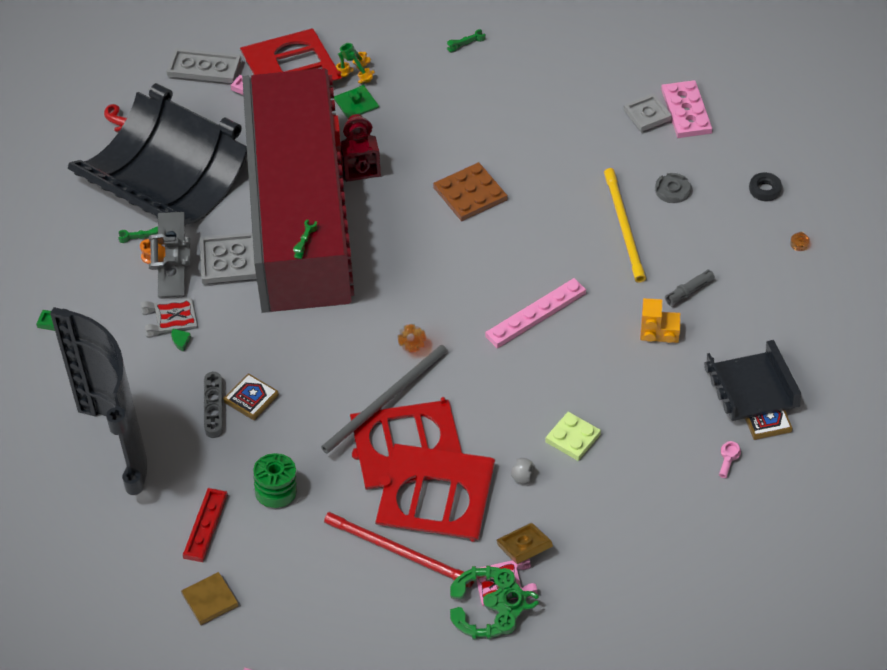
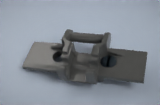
(176, 253)

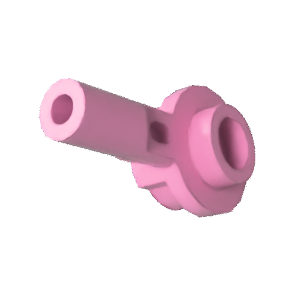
(729, 451)

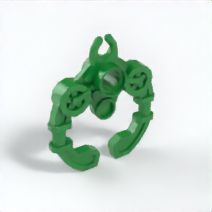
(498, 601)

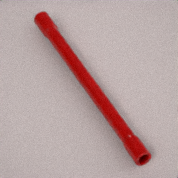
(342, 524)

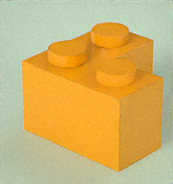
(657, 324)

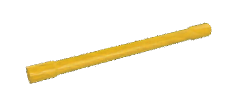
(637, 267)

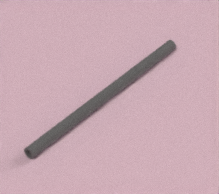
(383, 399)

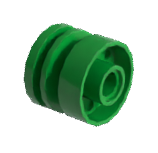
(275, 480)

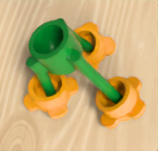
(359, 58)

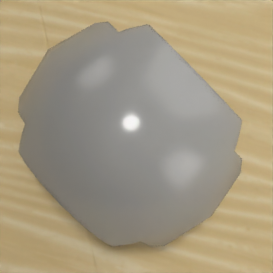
(523, 470)

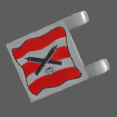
(170, 314)

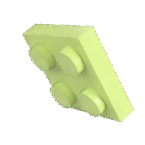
(573, 436)

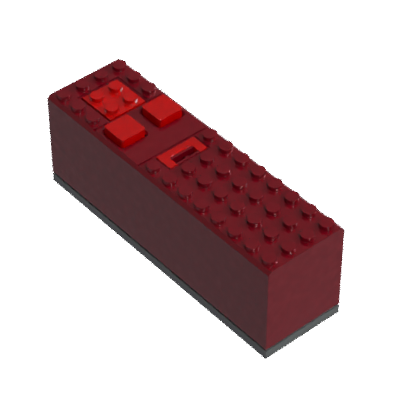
(295, 179)

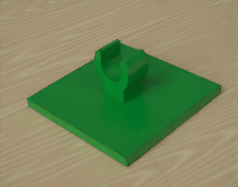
(356, 101)

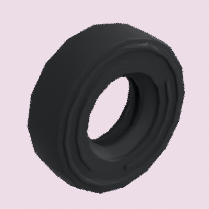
(765, 195)

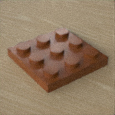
(470, 191)

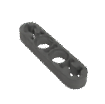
(216, 404)

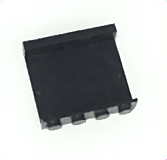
(754, 383)

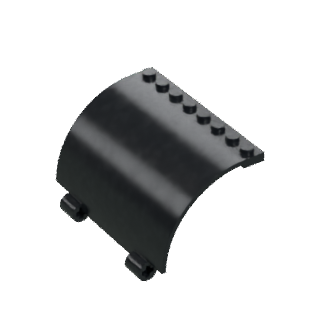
(168, 158)
(102, 386)

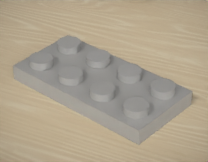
(204, 65)

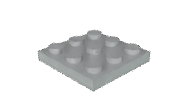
(227, 258)

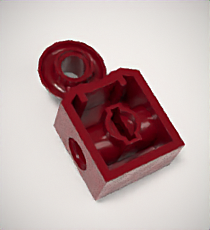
(360, 150)

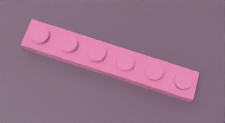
(535, 313)

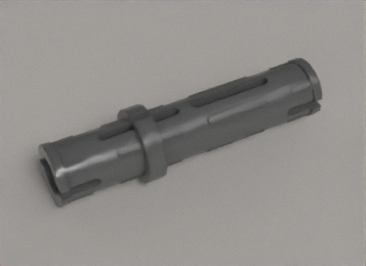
(684, 290)

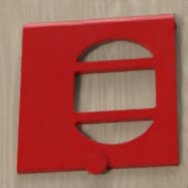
(263, 60)
(412, 462)
(375, 464)

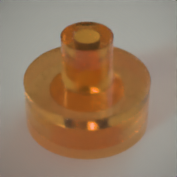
(799, 241)

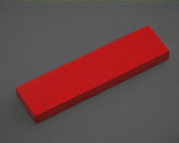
(205, 525)

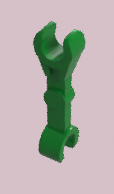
(455, 44)
(134, 235)
(300, 246)

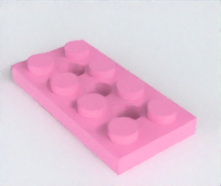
(680, 116)

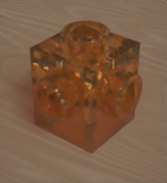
(418, 340)

